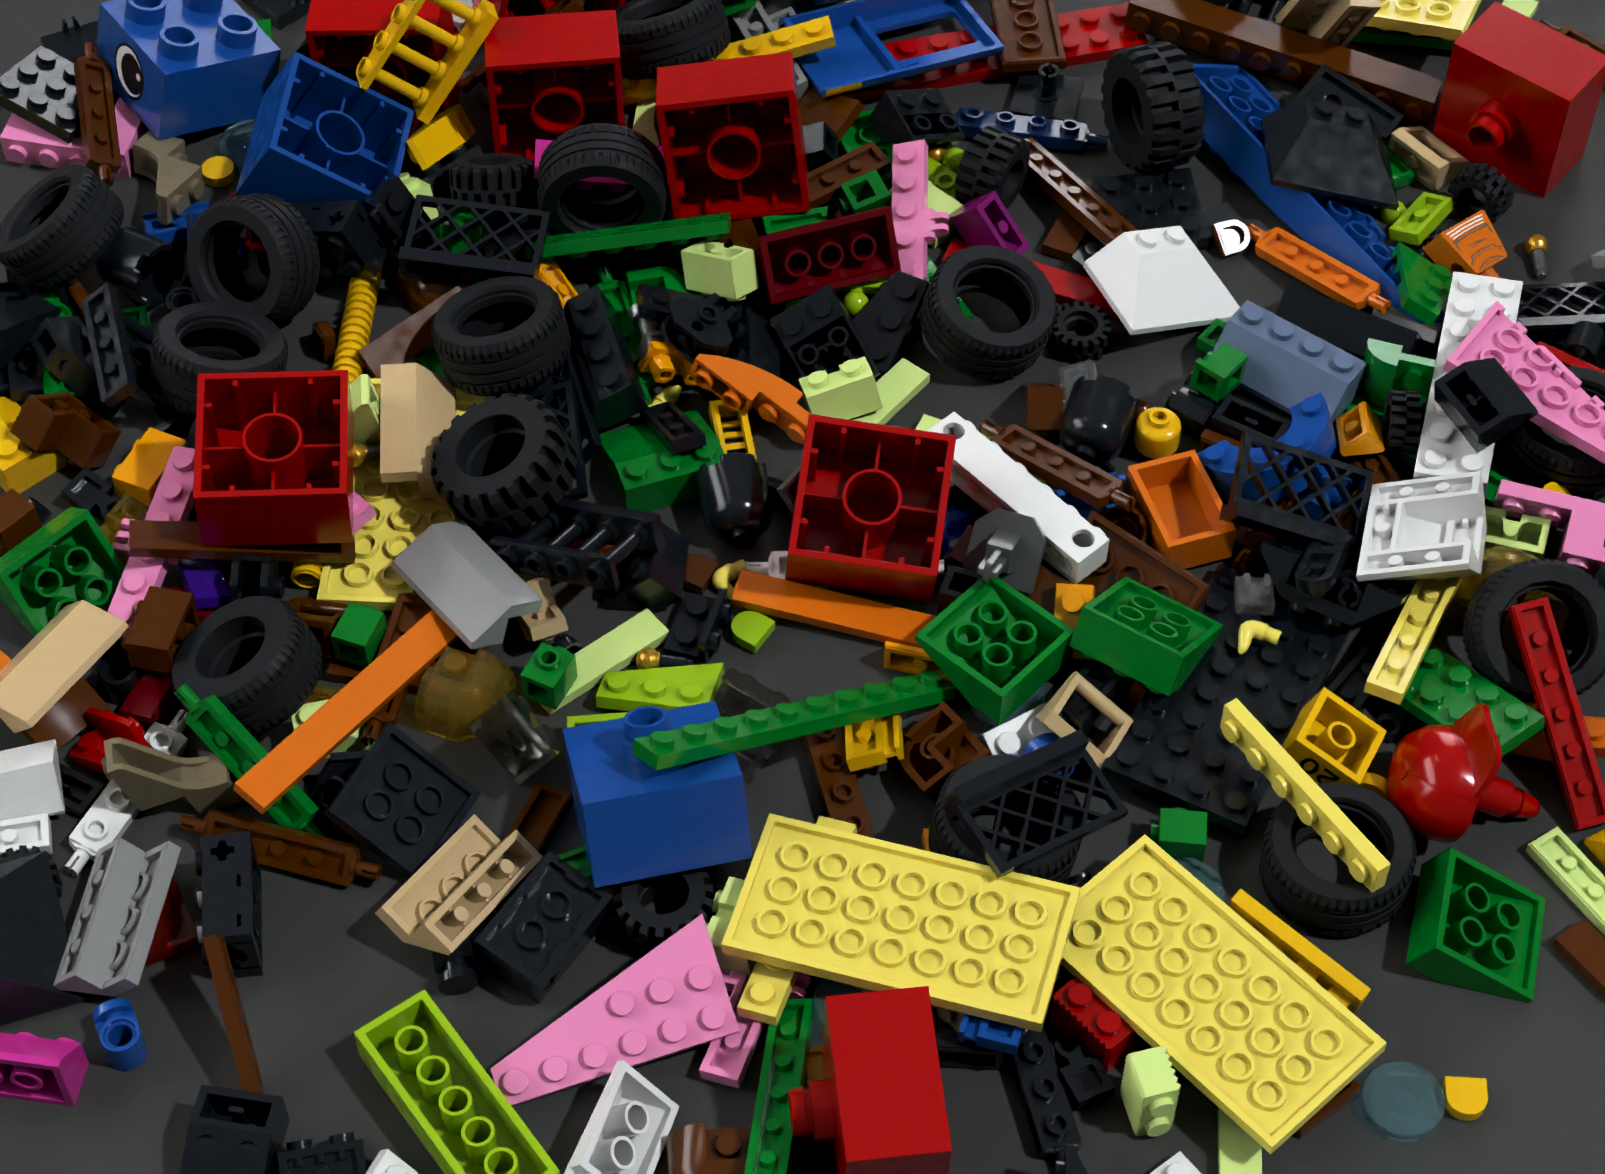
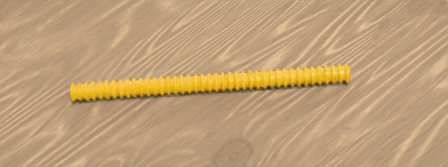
(353, 336)

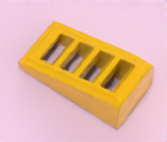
(717, 411)

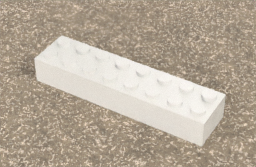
(1441, 444)

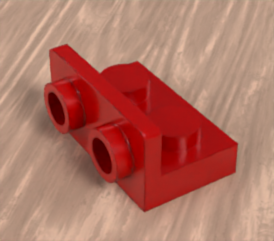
(106, 725)

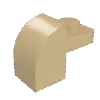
(550, 620)

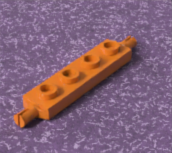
(1317, 269)

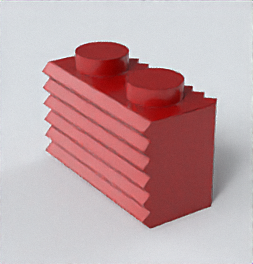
(1100, 1029)

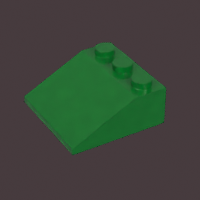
(648, 473)
(59, 567)
(1144, 635)
(996, 646)
(1475, 928)

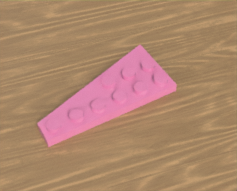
(1541, 376)
(645, 1013)

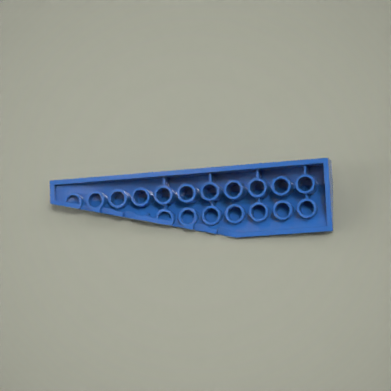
(1335, 226)

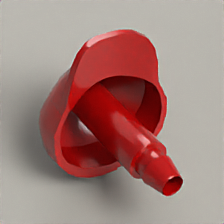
(1449, 773)

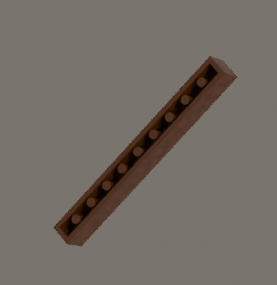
(1282, 52)

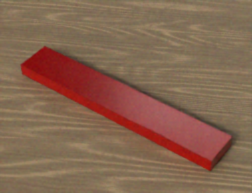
(1066, 285)
(1561, 710)

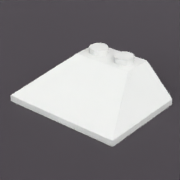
(1159, 281)
(1424, 529)

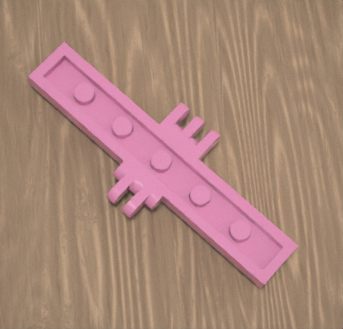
(912, 219)
(170, 503)
(730, 1056)

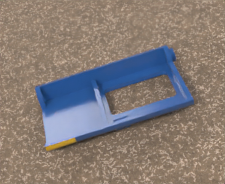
(863, 59)

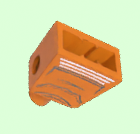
(1469, 247)

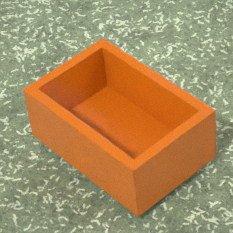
(1181, 509)

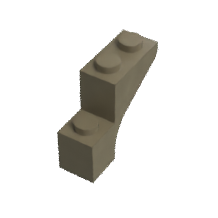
(176, 180)
(156, 777)

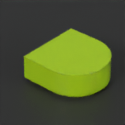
(751, 629)

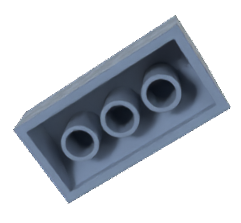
(1291, 363)

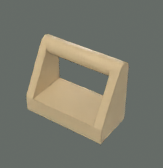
(1430, 168)
(1050, 716)

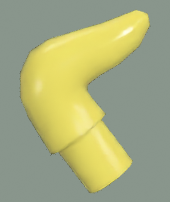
(670, 393)
(727, 573)
(1257, 630)

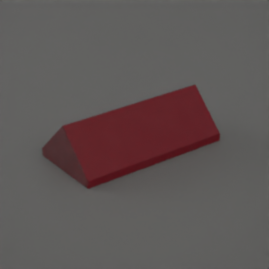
(827, 252)

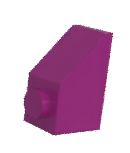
(989, 223)

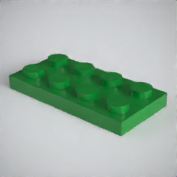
(1449, 689)

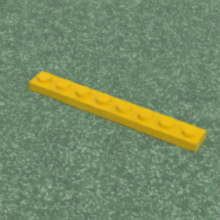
(798, 39)

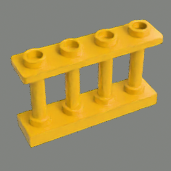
(443, 72)

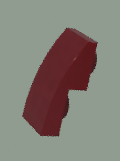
(149, 698)

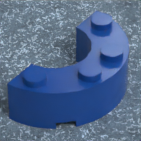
(1309, 430)

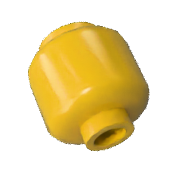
(1157, 432)

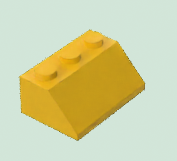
(18, 465)

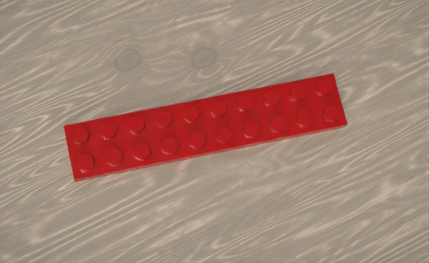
(1085, 34)

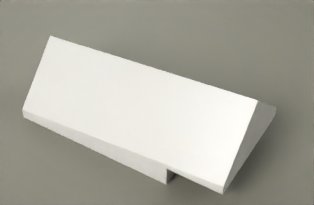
(30, 781)
(625, 1127)

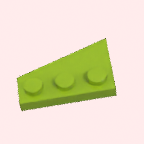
(660, 687)

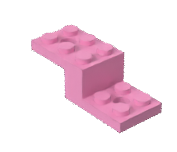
(1578, 517)

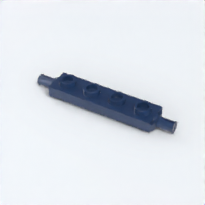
(1047, 132)

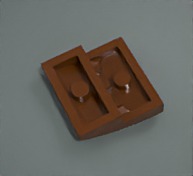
(67, 716)

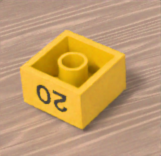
(1333, 740)

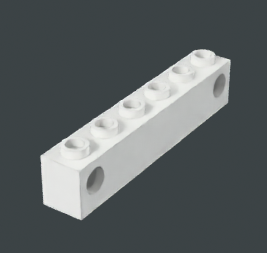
(999, 482)

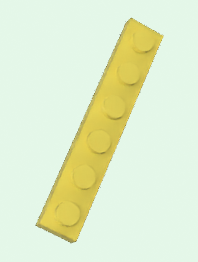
(1410, 638)
(1306, 797)
(771, 985)

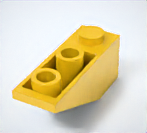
(439, 137)

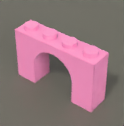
(31, 145)

